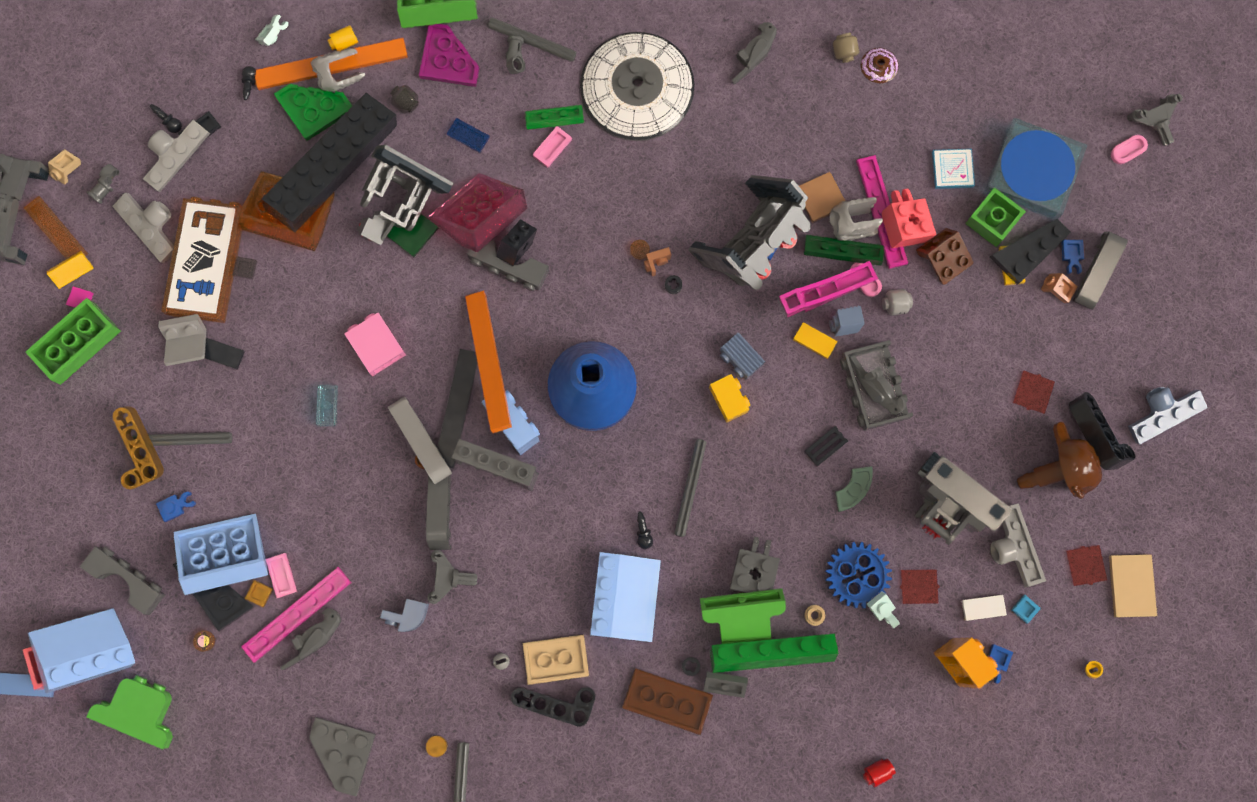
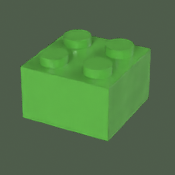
(995, 217)

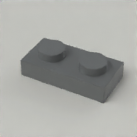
(725, 684)

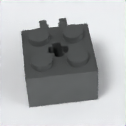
(750, 560)

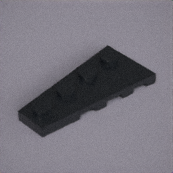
(1027, 253)
(221, 604)

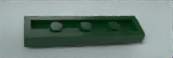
(843, 250)

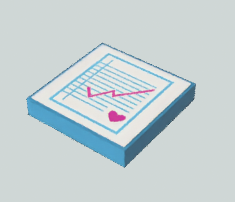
(953, 168)

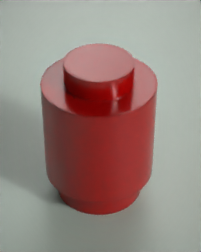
(879, 772)

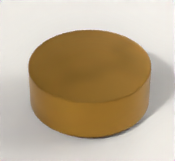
(436, 746)

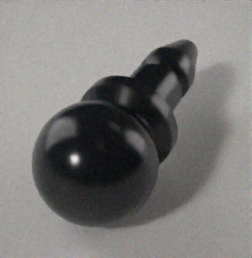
(248, 80)
(172, 124)
(644, 540)

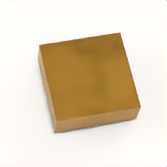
(259, 593)

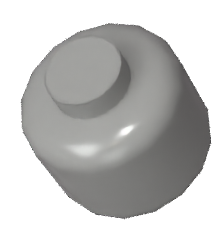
(897, 302)

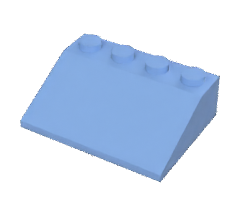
(219, 554)
(625, 597)
(80, 650)

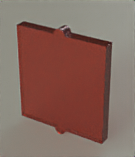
(1033, 392)
(1086, 565)
(919, 587)

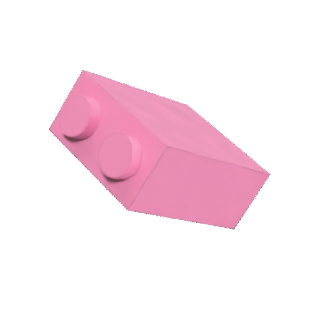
(374, 343)

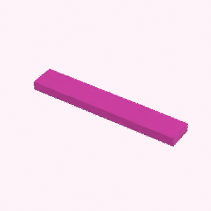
(875, 187)
(296, 614)

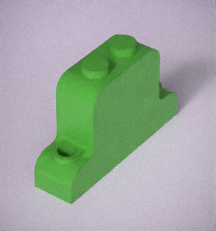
(743, 615)
(137, 711)

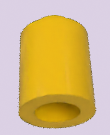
(342, 39)

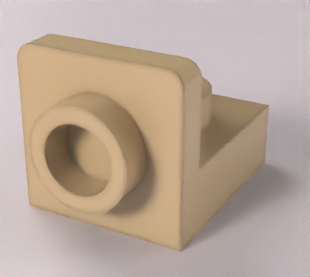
(62, 166)

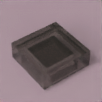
(245, 268)

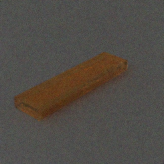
(54, 228)

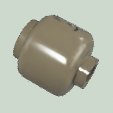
(845, 47)

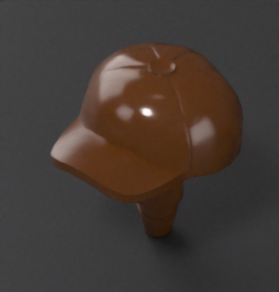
(1076, 466)

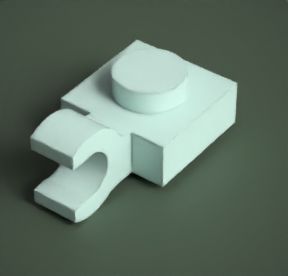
(269, 33)
(882, 607)

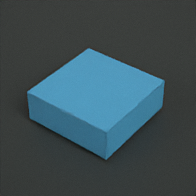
(1025, 609)

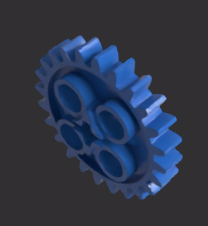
(851, 557)

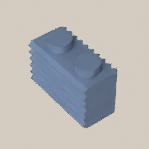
(847, 321)
(741, 356)

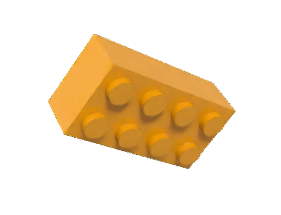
(967, 662)

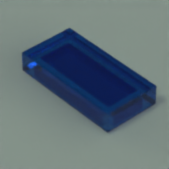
(468, 135)

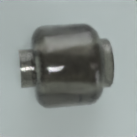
(404, 99)

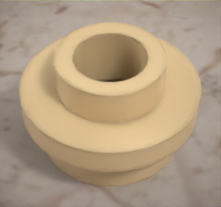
(821, 615)

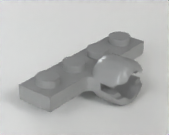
(173, 153)
(147, 224)
(1018, 548)

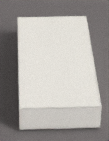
(984, 607)

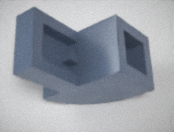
(412, 617)

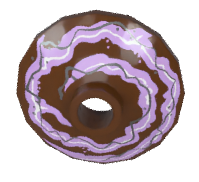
(879, 73)

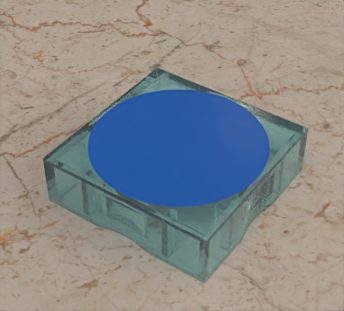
(1036, 168)

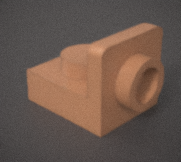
(657, 257)
(1059, 286)

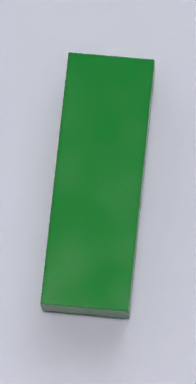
(554, 117)

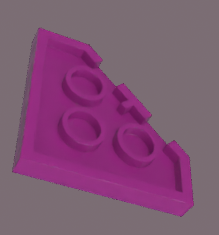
(447, 58)

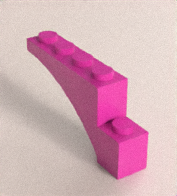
(824, 291)

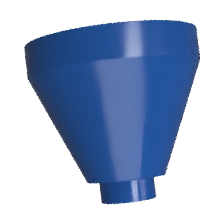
(597, 403)

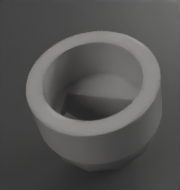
(501, 666)

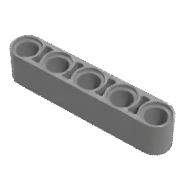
(419, 440)

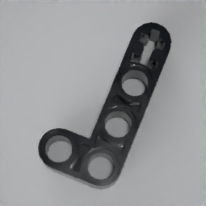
(1099, 434)
(551, 702)

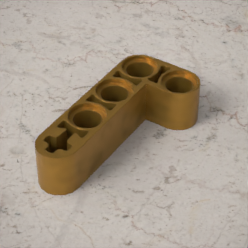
(134, 446)

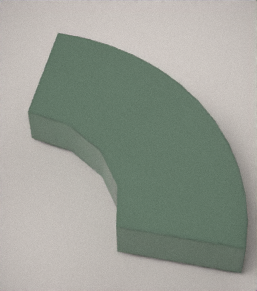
(856, 488)

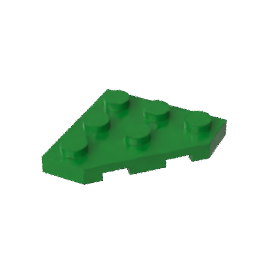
(312, 108)

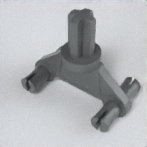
(1158, 117)
(447, 577)

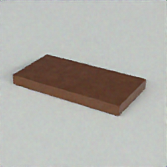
(667, 701)

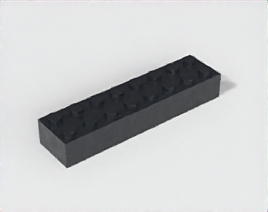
(329, 162)

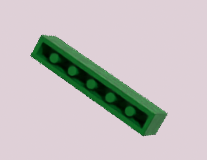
(773, 653)

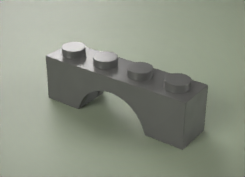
(530, 273)
(143, 595)

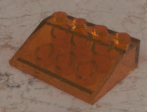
(258, 221)

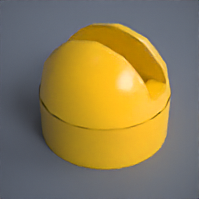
(1091, 665)

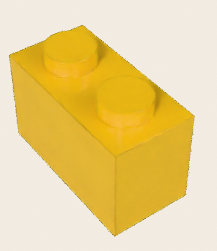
(729, 398)

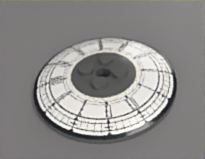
(631, 110)

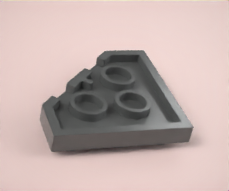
(342, 752)

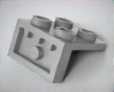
(184, 339)

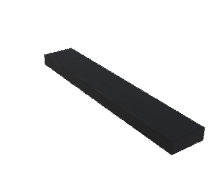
(457, 405)

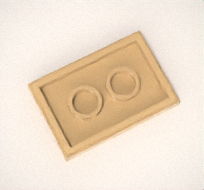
(1133, 585)
(555, 659)

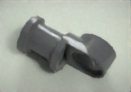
(514, 53)
(102, 188)

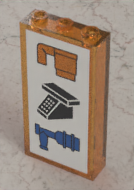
(203, 260)

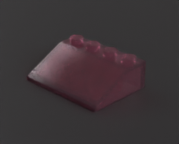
(479, 211)

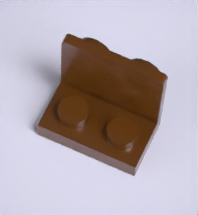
(946, 254)

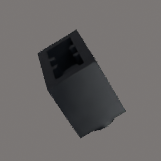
(516, 242)

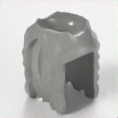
(325, 80)
(843, 225)

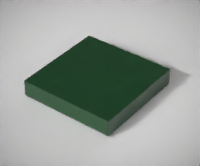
(413, 240)

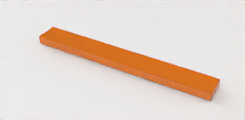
(302, 69)
(488, 362)

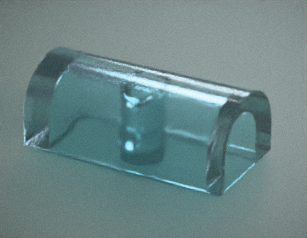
(326, 405)

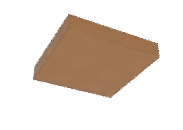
(822, 196)

